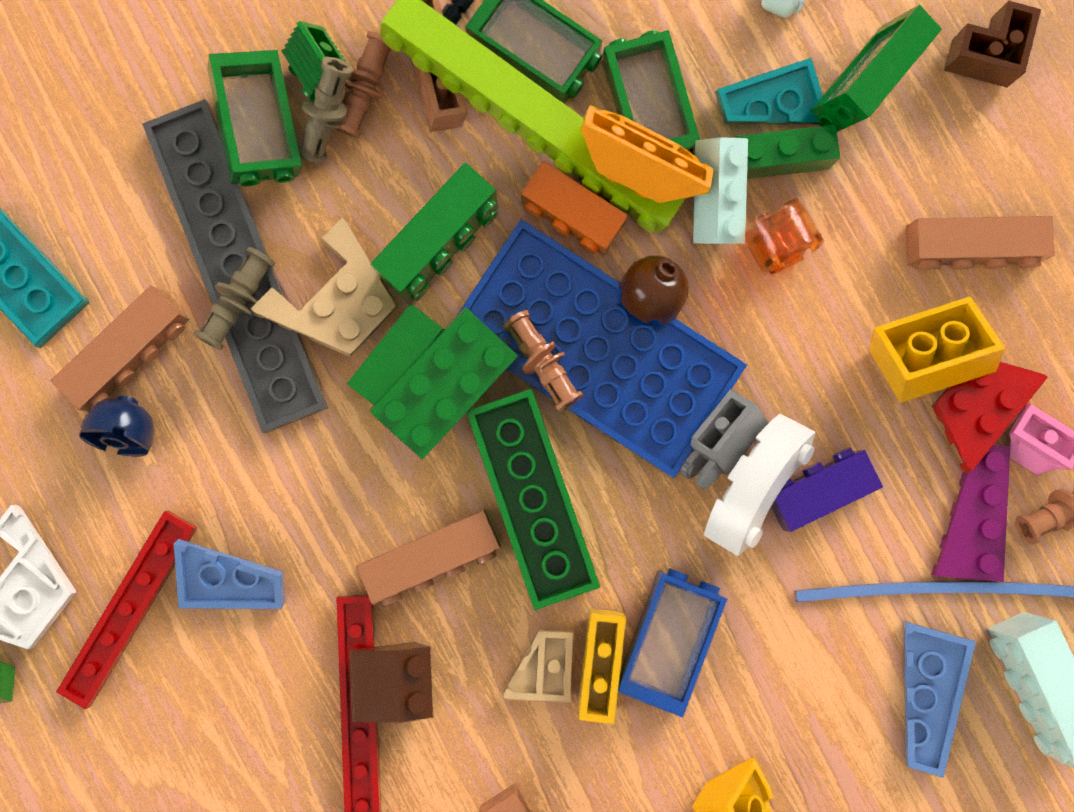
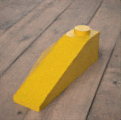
(736, 790)

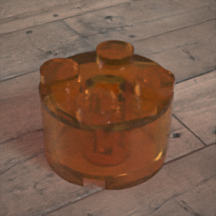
(783, 237)

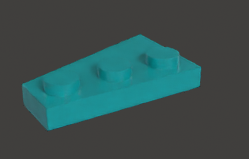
(773, 97)

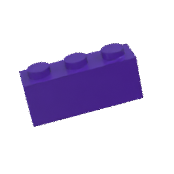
(825, 489)

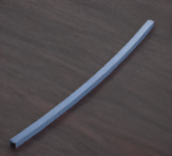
(933, 587)

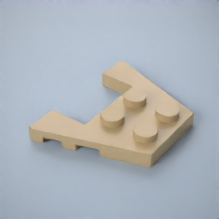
(345, 308)

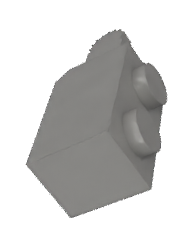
(723, 439)

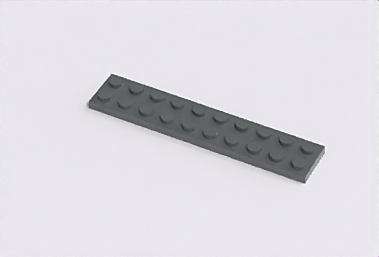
(219, 232)

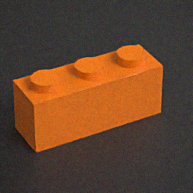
(572, 209)

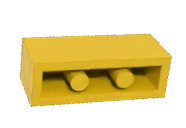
(601, 666)

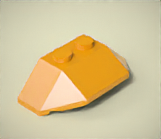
(642, 158)

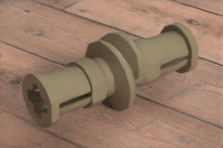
(325, 110)
(234, 298)

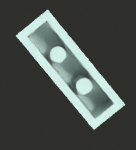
(722, 211)

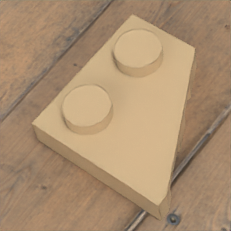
(544, 669)

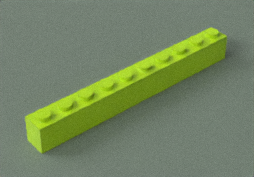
(511, 99)

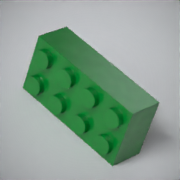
(437, 234)
(443, 383)

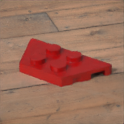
(983, 408)

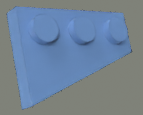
(224, 581)

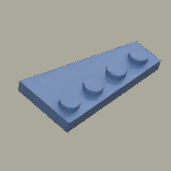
(934, 688)

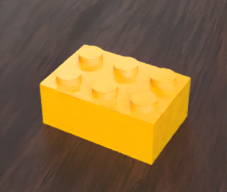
(936, 349)

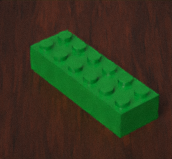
(533, 499)

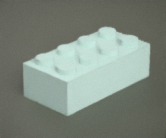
(1043, 676)

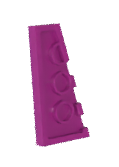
(978, 522)

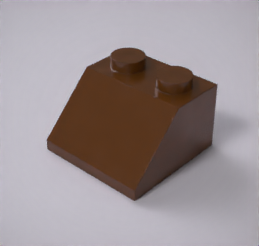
(391, 683)

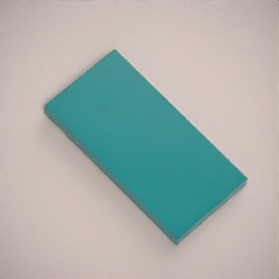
(33, 288)

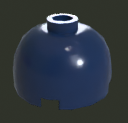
(119, 425)

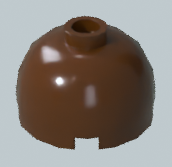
(654, 289)

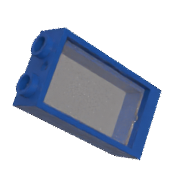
(671, 642)

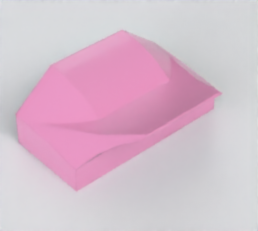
(1041, 442)

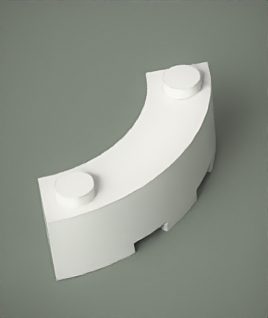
(757, 482)

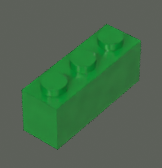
(791, 151)
(394, 354)

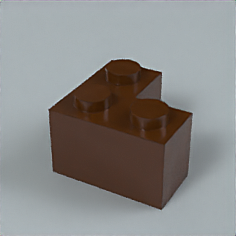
(995, 53)

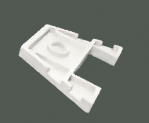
(32, 585)

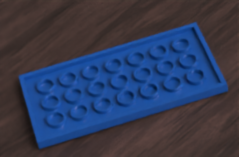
(638, 378)

